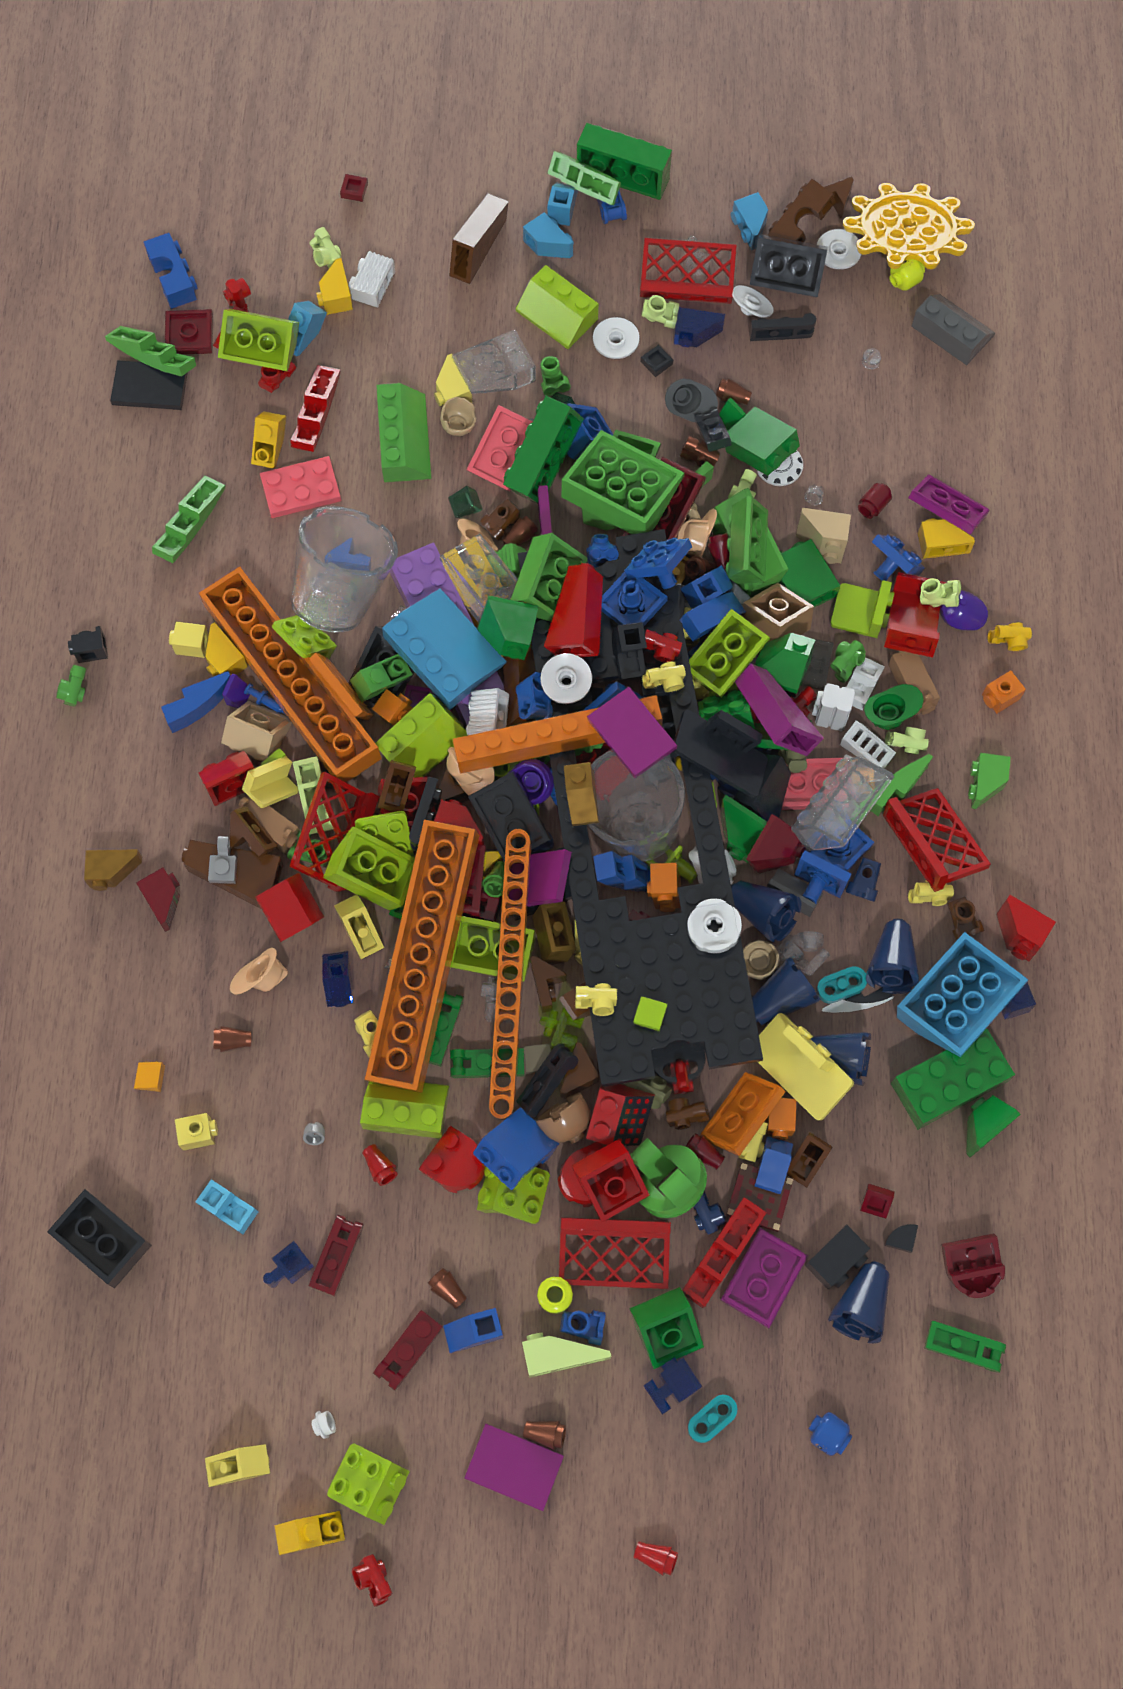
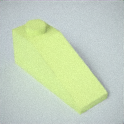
(556, 1354)

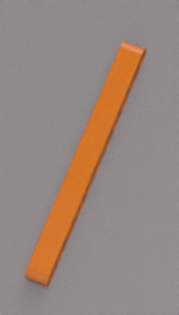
(506, 960)

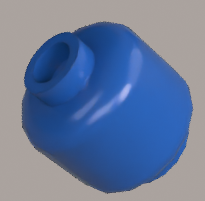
(830, 1434)

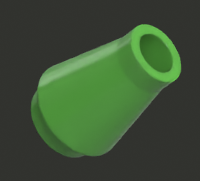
(494, 880)

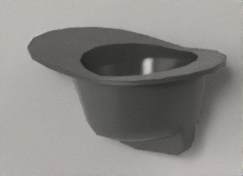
(689, 398)

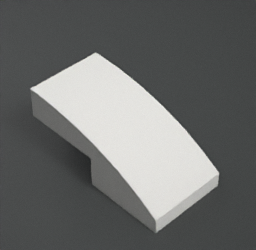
(864, 680)

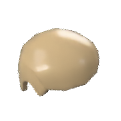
(458, 416)
(761, 959)

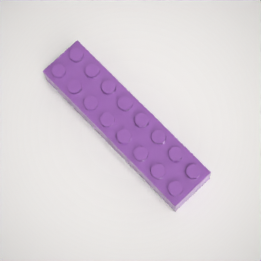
(420, 575)

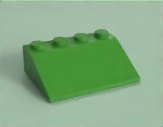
(621, 484)

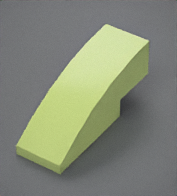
(307, 776)

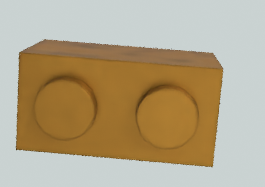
(554, 932)

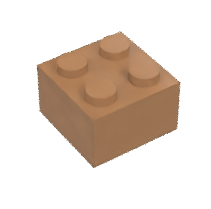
(779, 612)

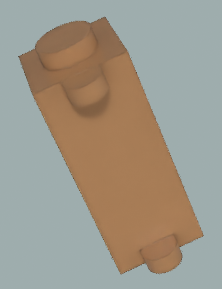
(910, 670)
(277, 826)

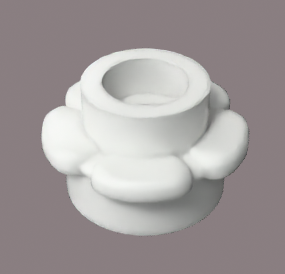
(323, 1424)

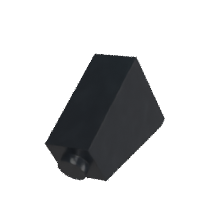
(771, 791)

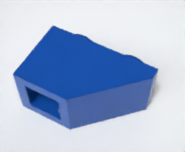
(707, 587)
(473, 1330)

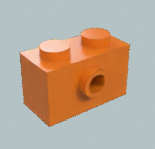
(664, 885)

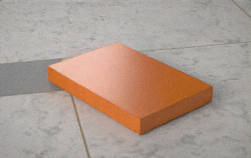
(341, 686)
(742, 1113)

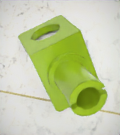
(685, 869)

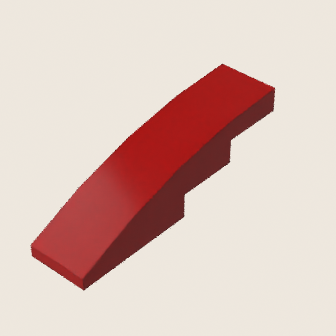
(315, 409)
(723, 1252)

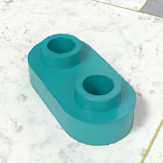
(840, 984)
(712, 1419)

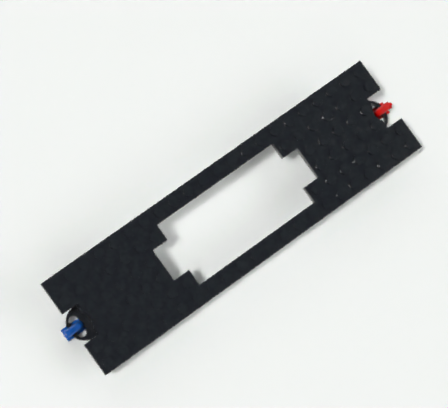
(653, 956)

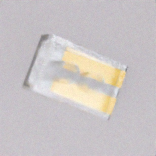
(478, 573)

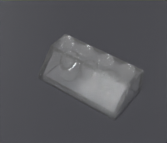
(841, 804)

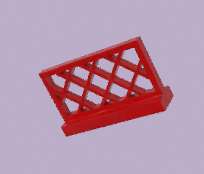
(683, 290)
(363, 807)
(918, 843)
(620, 1229)

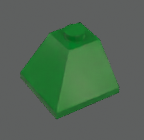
(508, 626)
(787, 659)
(740, 828)
(987, 1121)

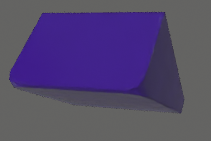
(234, 692)

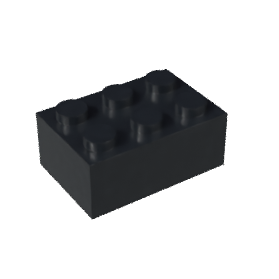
(788, 265)
(99, 1238)

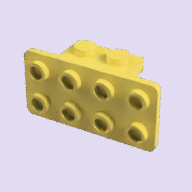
(802, 1067)

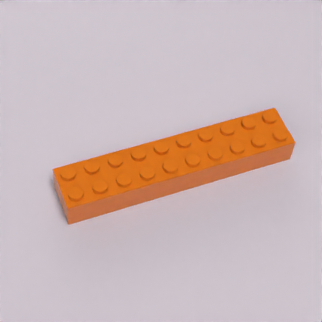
(289, 678)
(422, 956)

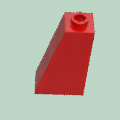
(577, 614)

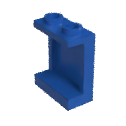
(514, 1148)

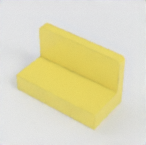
(270, 783)

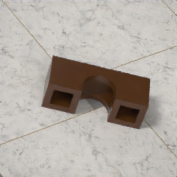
(811, 200)

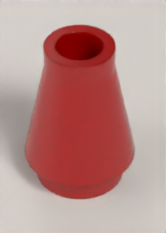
(380, 1166)
(657, 1557)

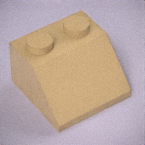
(827, 531)
(255, 730)

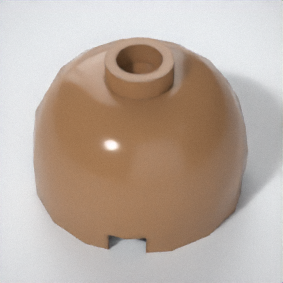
(566, 1120)

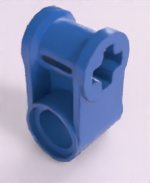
(613, 212)
(533, 699)

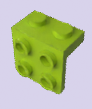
(862, 609)
(303, 637)
(389, 828)
(522, 1202)
(368, 1483)

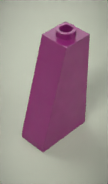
(777, 711)

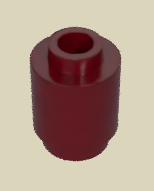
(874, 500)

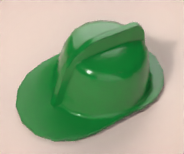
(893, 706)

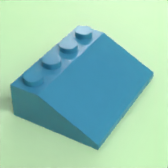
(443, 647)
(960, 996)

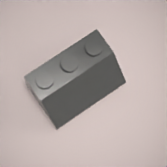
(951, 328)

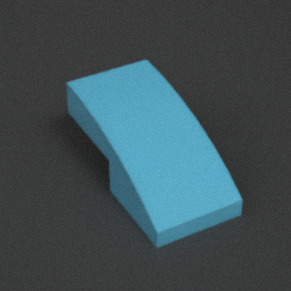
(227, 1206)

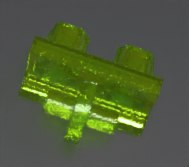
(560, 1027)

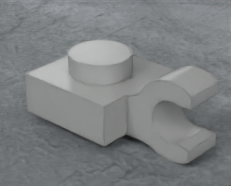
(222, 866)

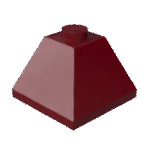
(775, 847)

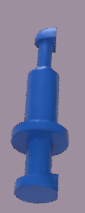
(263, 698)

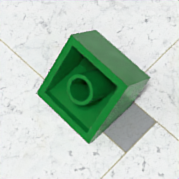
(667, 1327)

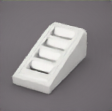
(865, 734)

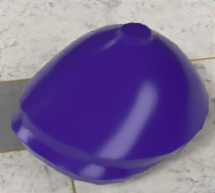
(969, 614)
(535, 779)

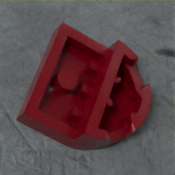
(974, 1265)

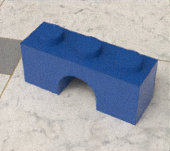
(177, 284)

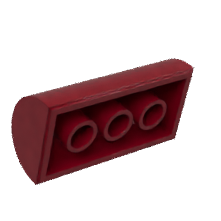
(680, 502)

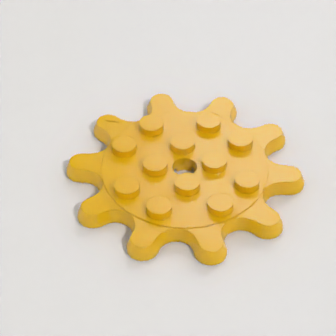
(931, 223)

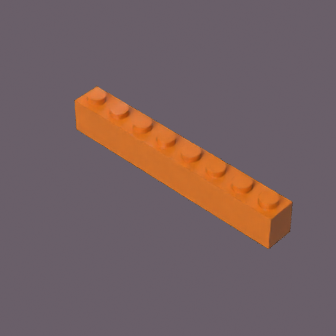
(533, 739)

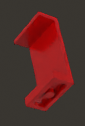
(911, 624)

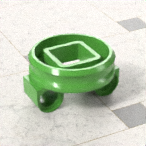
(679, 1189)

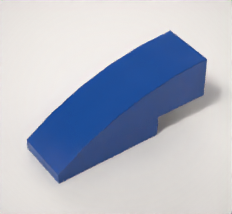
(708, 615)
(198, 701)
(622, 872)

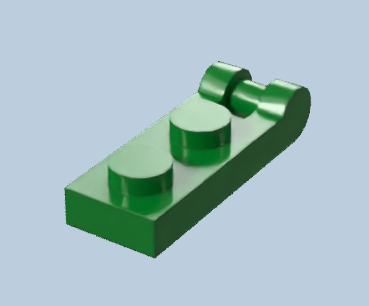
(445, 1028)
(481, 1062)
(964, 1346)

